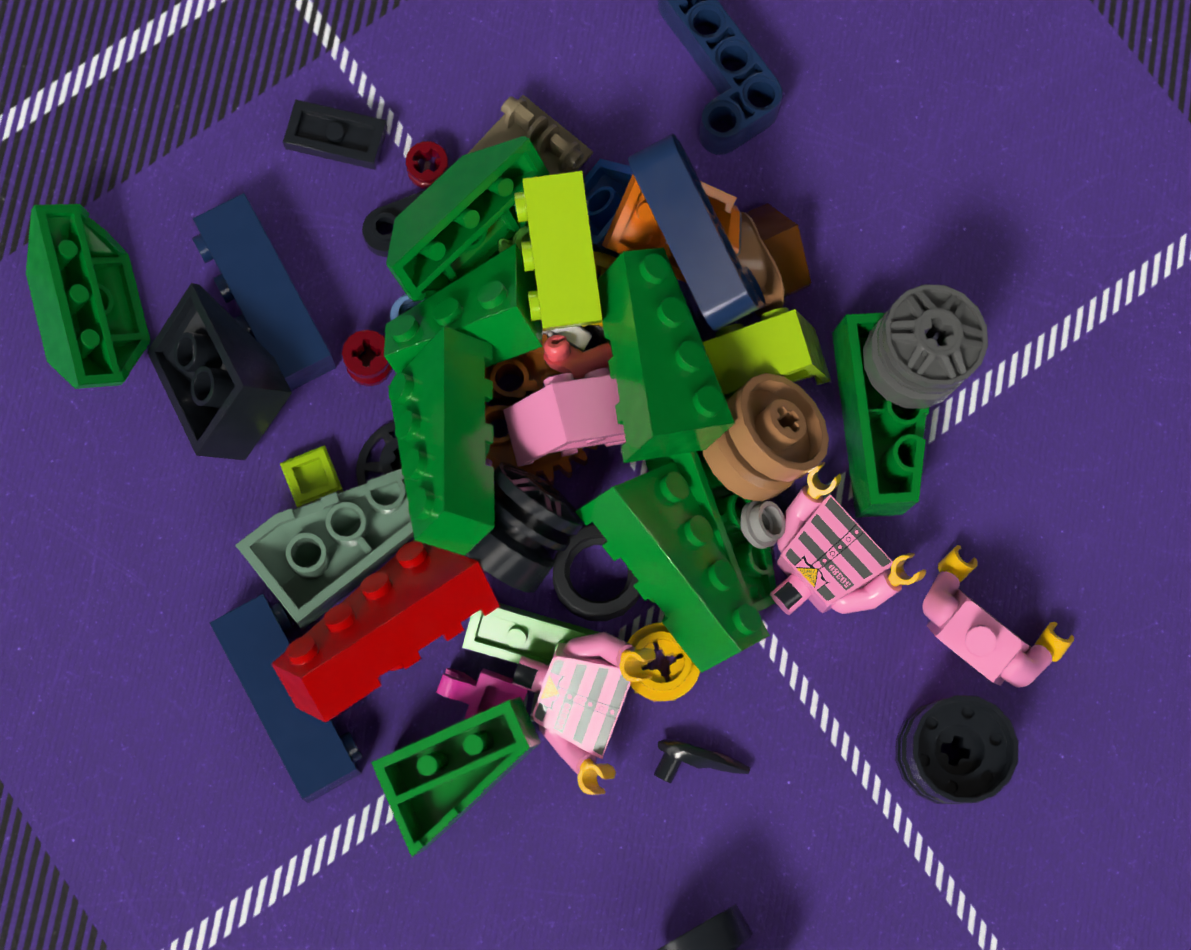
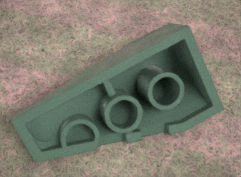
(329, 546)

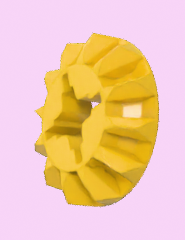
(682, 672)

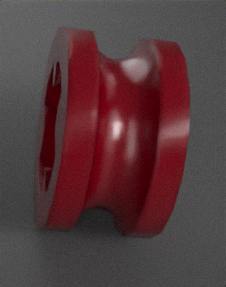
(426, 150)

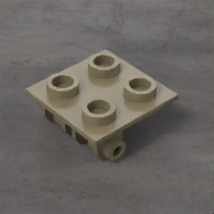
(554, 144)

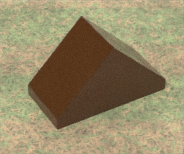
(785, 246)

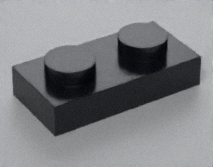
(335, 134)

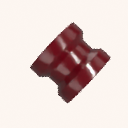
(368, 369)

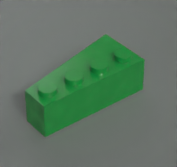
(880, 436)
(677, 563)

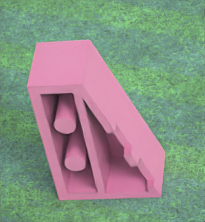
(565, 417)

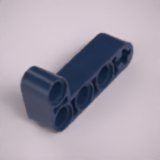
(733, 86)
(695, 234)

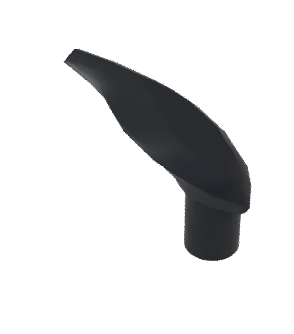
(677, 752)

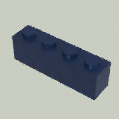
(262, 290)
(308, 747)

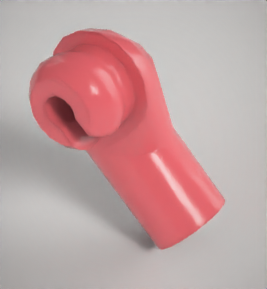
(568, 359)

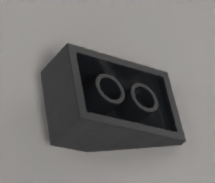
(217, 377)

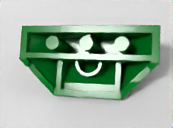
(461, 217)
(83, 297)

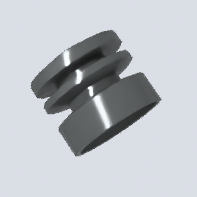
(915, 369)

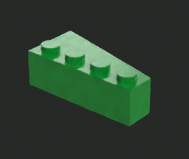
(659, 361)
(446, 441)

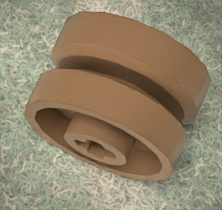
(773, 439)

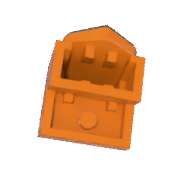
(637, 228)

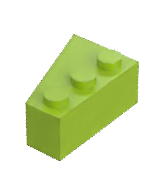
(559, 251)
(776, 345)

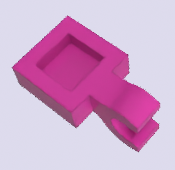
(482, 694)

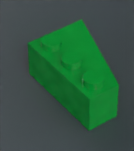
(452, 770)

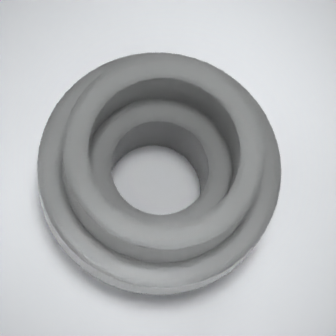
(762, 523)

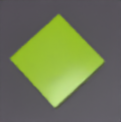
(311, 476)

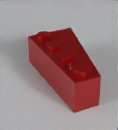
(383, 627)

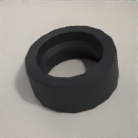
(572, 599)

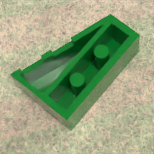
(484, 304)

